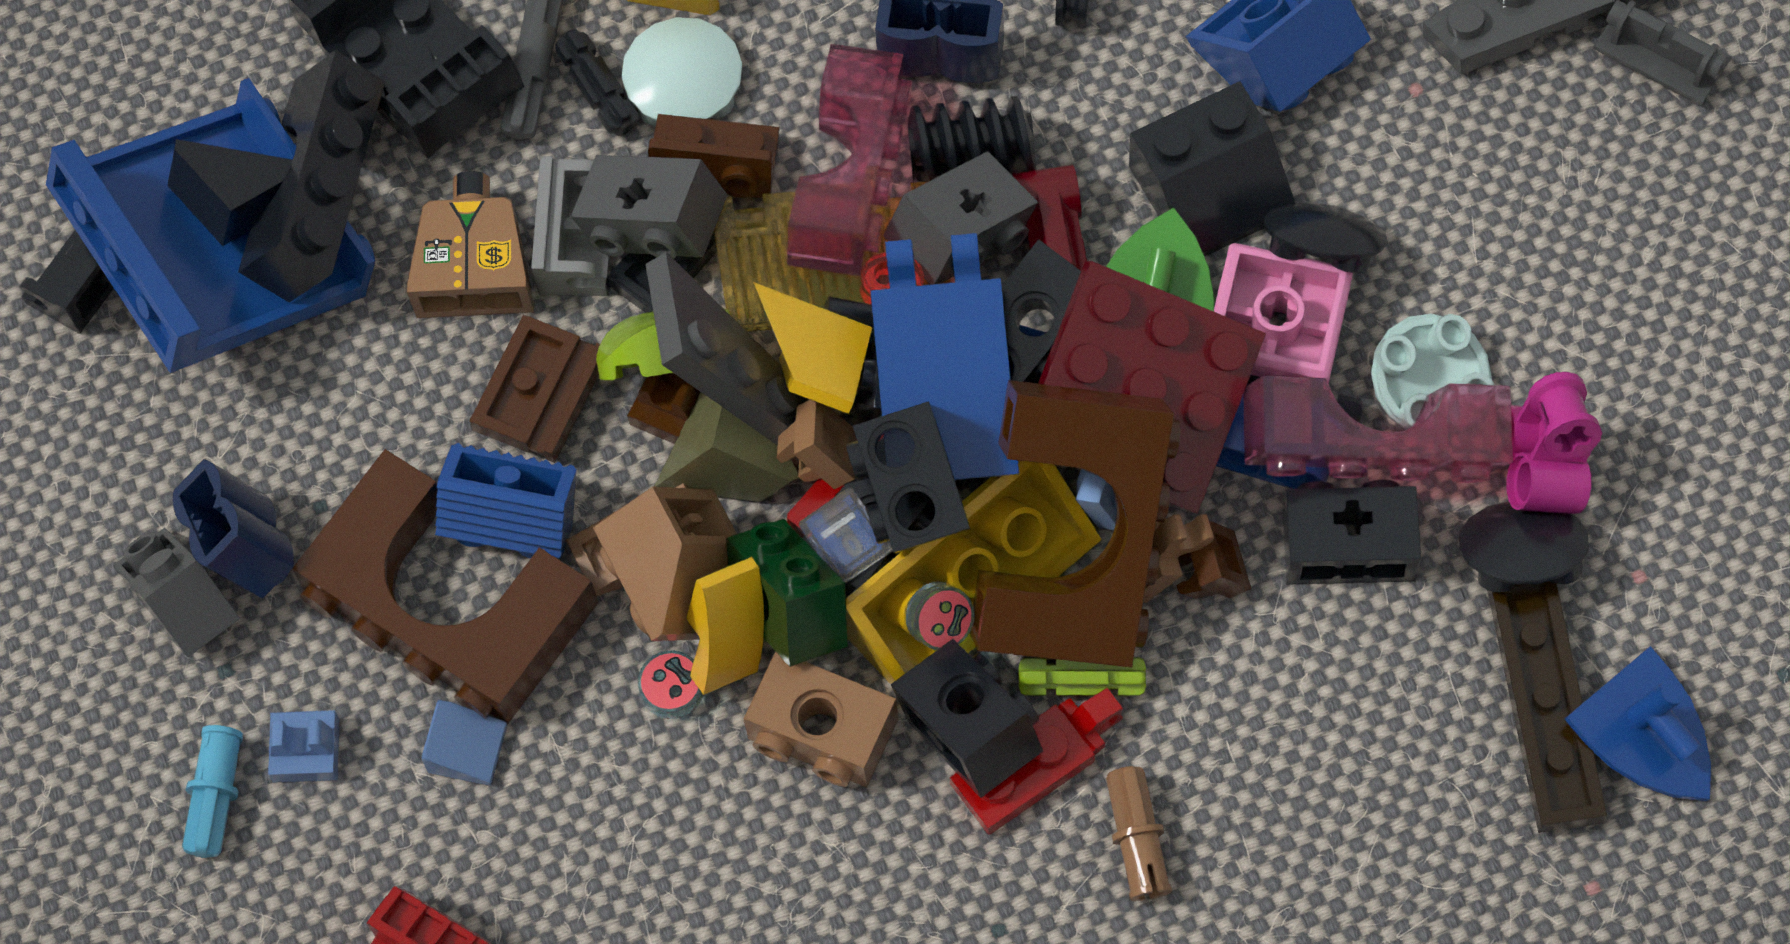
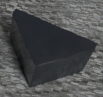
(225, 185)

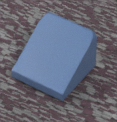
(463, 744)

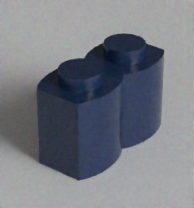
(944, 37)
(233, 529)

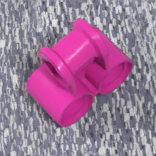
(1552, 447)

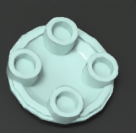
(682, 70)
(1423, 357)

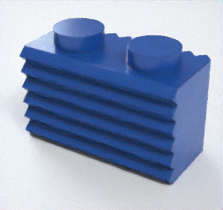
(505, 501)

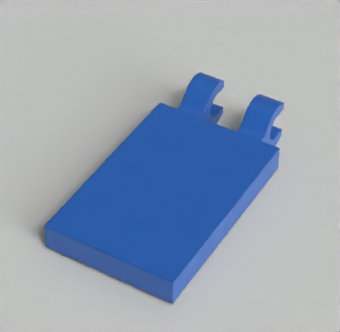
(947, 350)

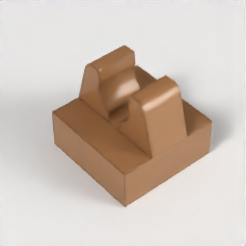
(819, 443)

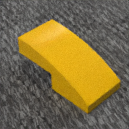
(730, 624)

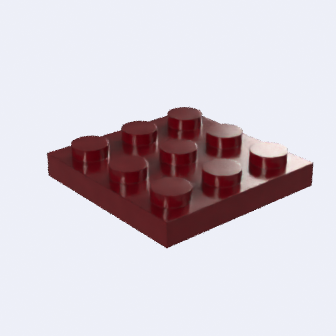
(1158, 346)

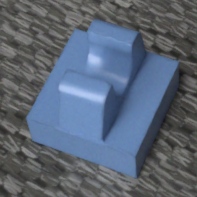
(303, 746)

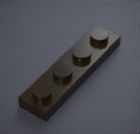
(1542, 694)

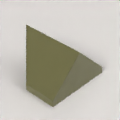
(725, 456)

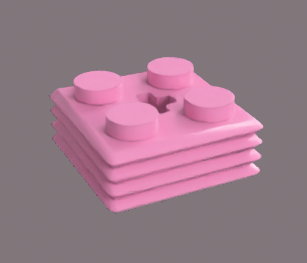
(1305, 290)

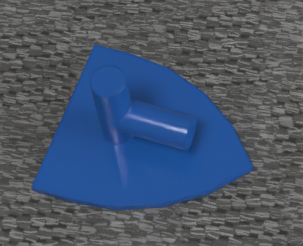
(1647, 730)

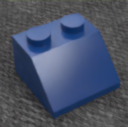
(1279, 45)

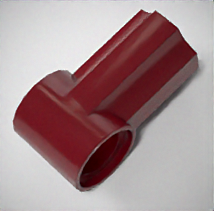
(1057, 211)

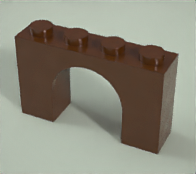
(1099, 608)
(487, 660)

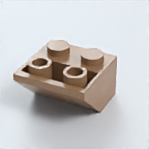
(659, 552)

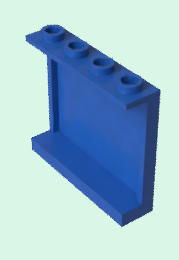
(165, 260)

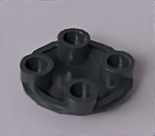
(1324, 233)
(1523, 547)

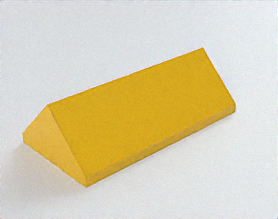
(1016, 526)

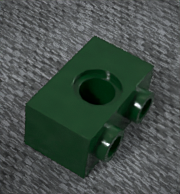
(799, 590)

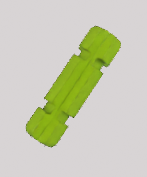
(1080, 678)

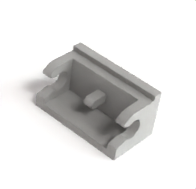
(561, 252)

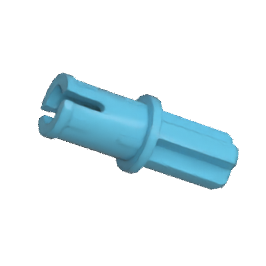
(212, 791)

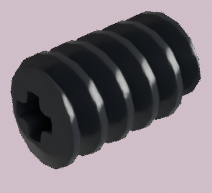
(970, 136)

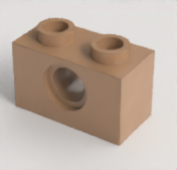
(804, 690)

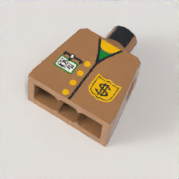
(469, 255)

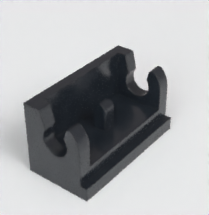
(69, 287)

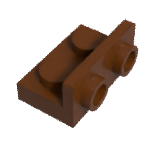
(734, 152)

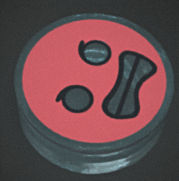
(939, 615)
(667, 685)

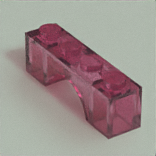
(836, 209)
(1301, 425)

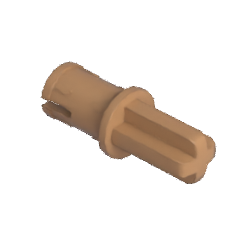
(1137, 833)

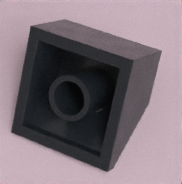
(1212, 167)

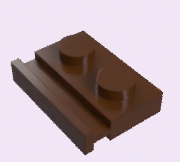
(537, 389)

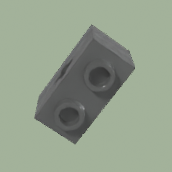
(965, 200)
(649, 206)

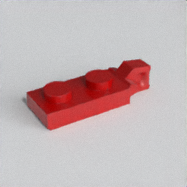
(1069, 746)

